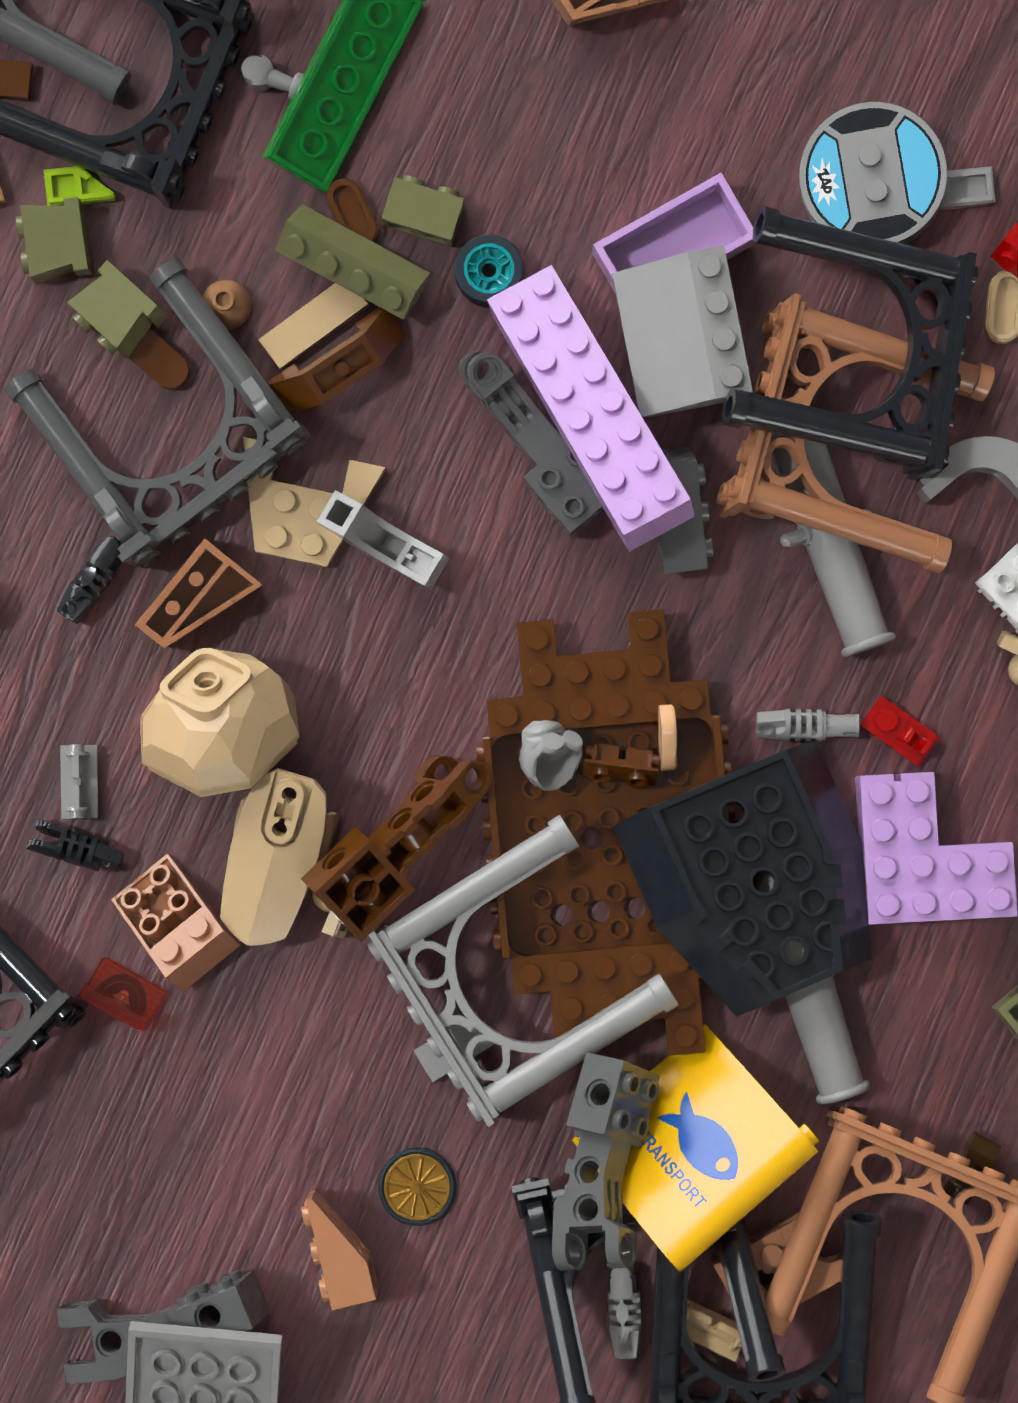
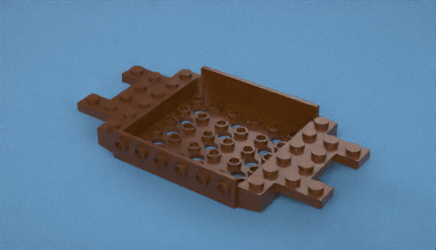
(615, 703)

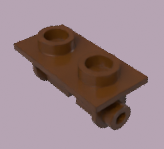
(637, 769)

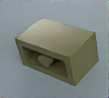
(423, 210)

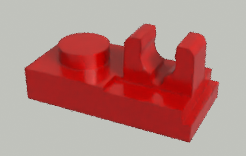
(899, 731)

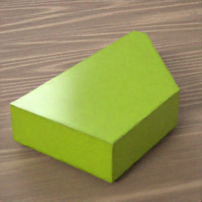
(74, 182)

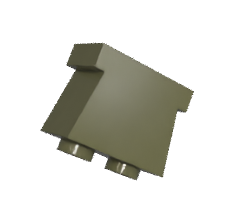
(54, 240)
(115, 311)

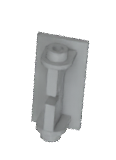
(79, 781)

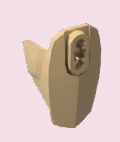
(267, 865)

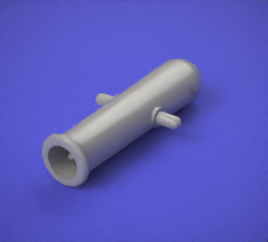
(836, 560)
(821, 1028)

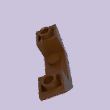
(341, 366)

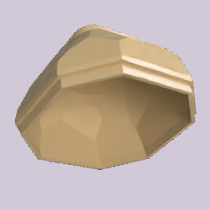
(218, 723)

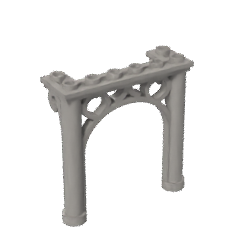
(553, 1055)

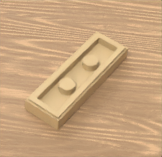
(311, 324)

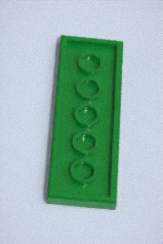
(340, 88)

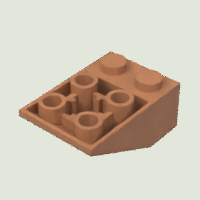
(175, 923)
(345, 1260)

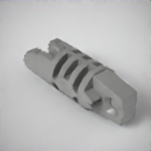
(624, 1313)

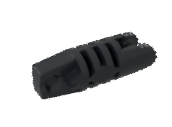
(91, 580)
(76, 847)

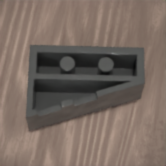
(686, 545)

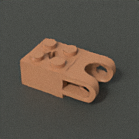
(768, 1249)

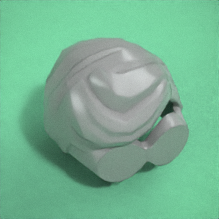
(549, 754)

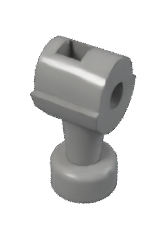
(261, 76)

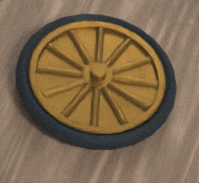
(417, 1186)

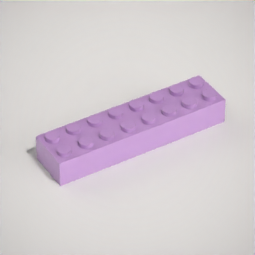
(591, 408)

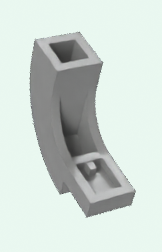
(977, 454)
(382, 540)

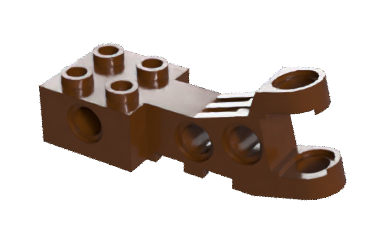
(365, 876)

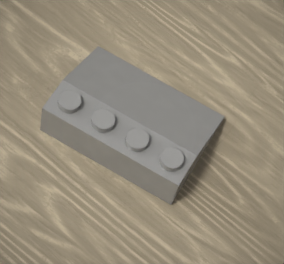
(682, 331)

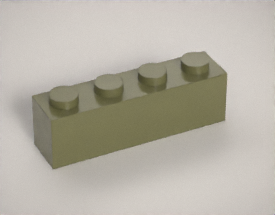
(352, 261)

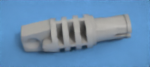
(807, 725)

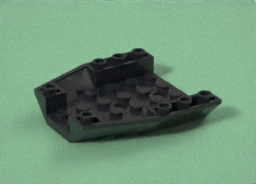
(702, 870)

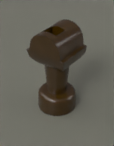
(981, 1153)

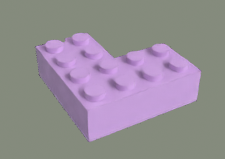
(691, 222)
(908, 870)

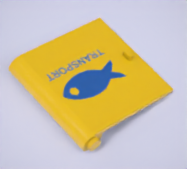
(708, 1152)

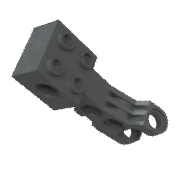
(556, 475)
(609, 1118)
(227, 1305)

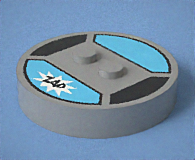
(874, 172)

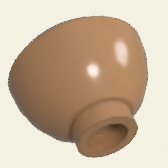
(229, 302)

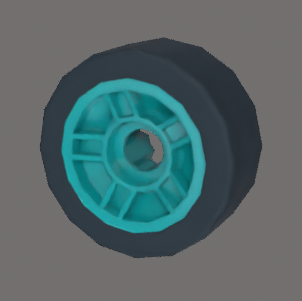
(471, 262)

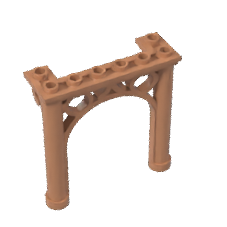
(786, 332)
(823, 1206)

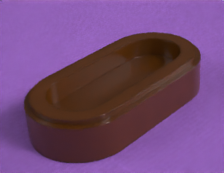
(351, 208)
(160, 361)

